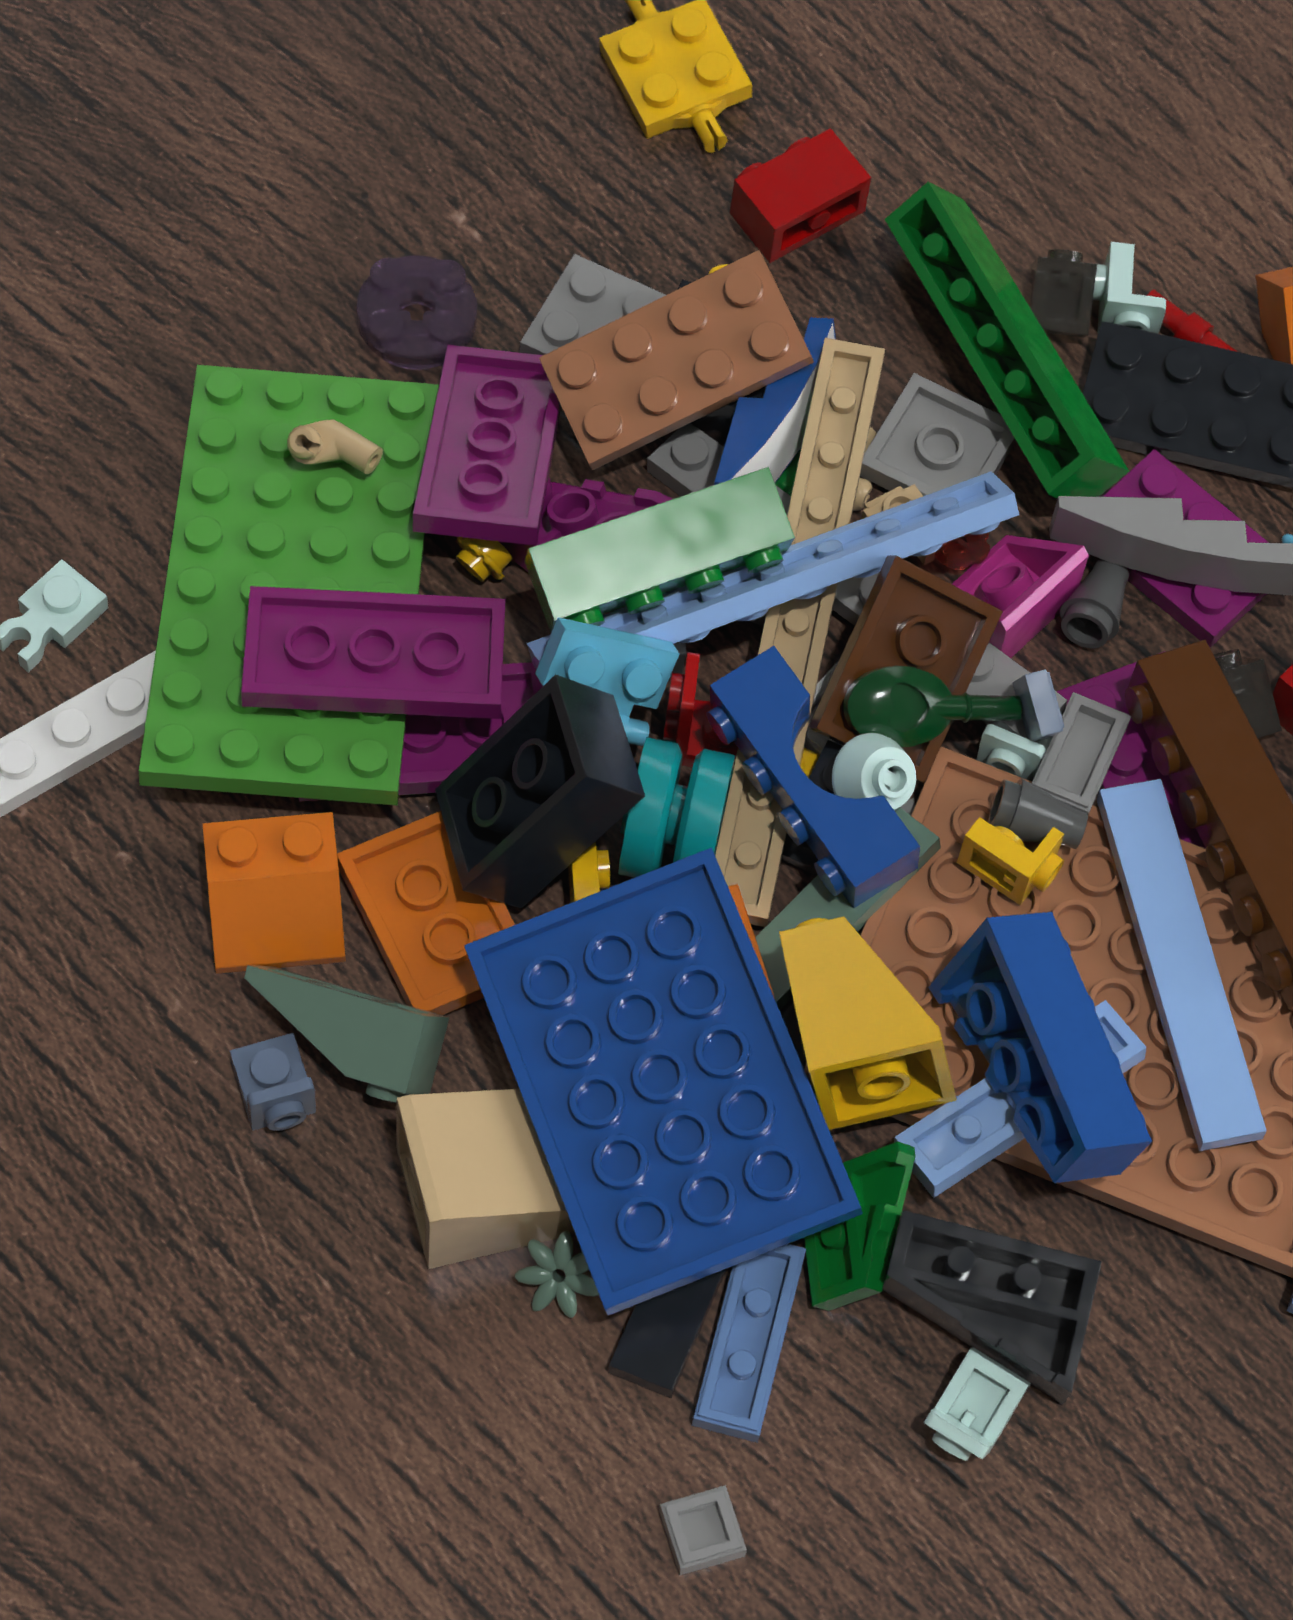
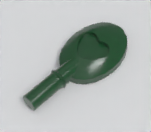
(917, 705)

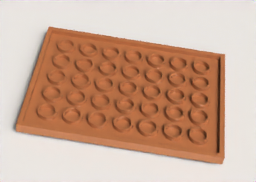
(1222, 1195)

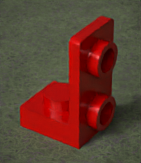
(687, 717)

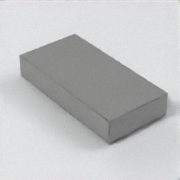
(1082, 752)

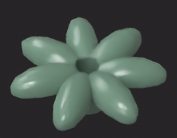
(550, 1281)

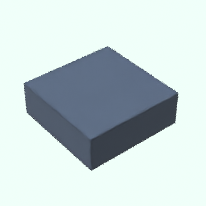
(1039, 705)

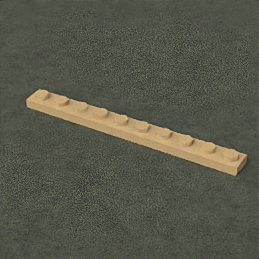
(820, 502)

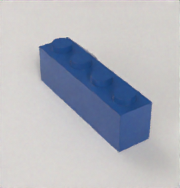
(1044, 1046)

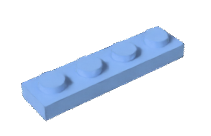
(981, 1122)

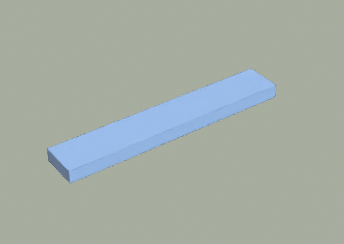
(1181, 965)

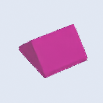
(1027, 582)

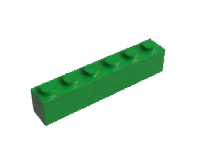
(1006, 344)

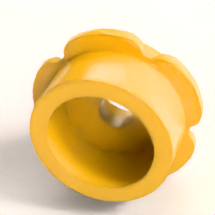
(483, 557)

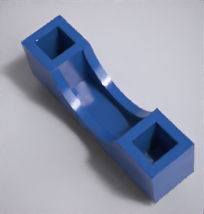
(857, 841)

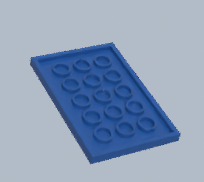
(662, 1081)

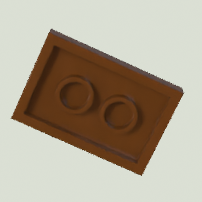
(916, 624)

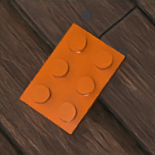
(420, 913)

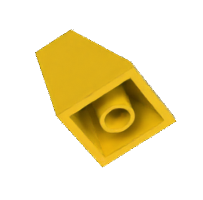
(860, 1028)

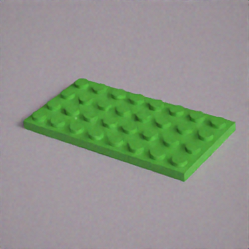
(273, 522)

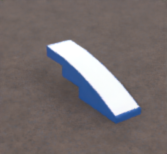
(773, 427)

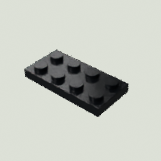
(1193, 403)

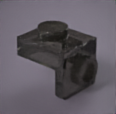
(1252, 689)

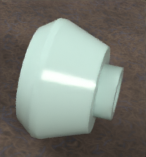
(874, 767)

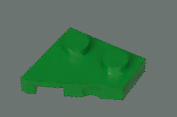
(854, 1256)

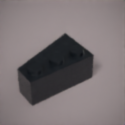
(997, 1295)

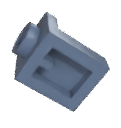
(273, 1083)

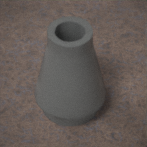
(1095, 607)
(1034, 813)

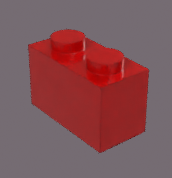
(799, 194)

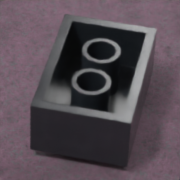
(539, 792)

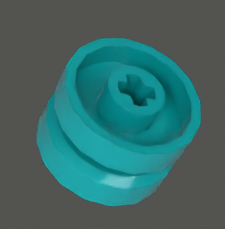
(673, 812)

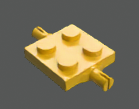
(676, 69)

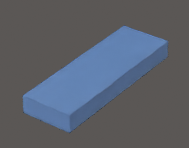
(748, 1343)

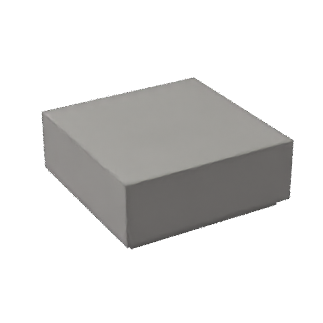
(702, 1530)

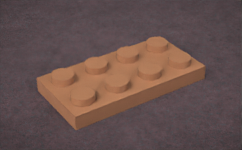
(676, 360)

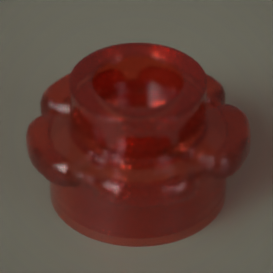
(961, 554)

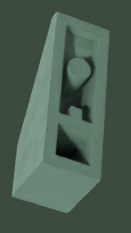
(359, 1033)

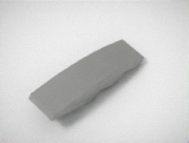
(1157, 541)

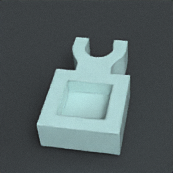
(55, 609)

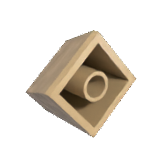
(476, 1174)

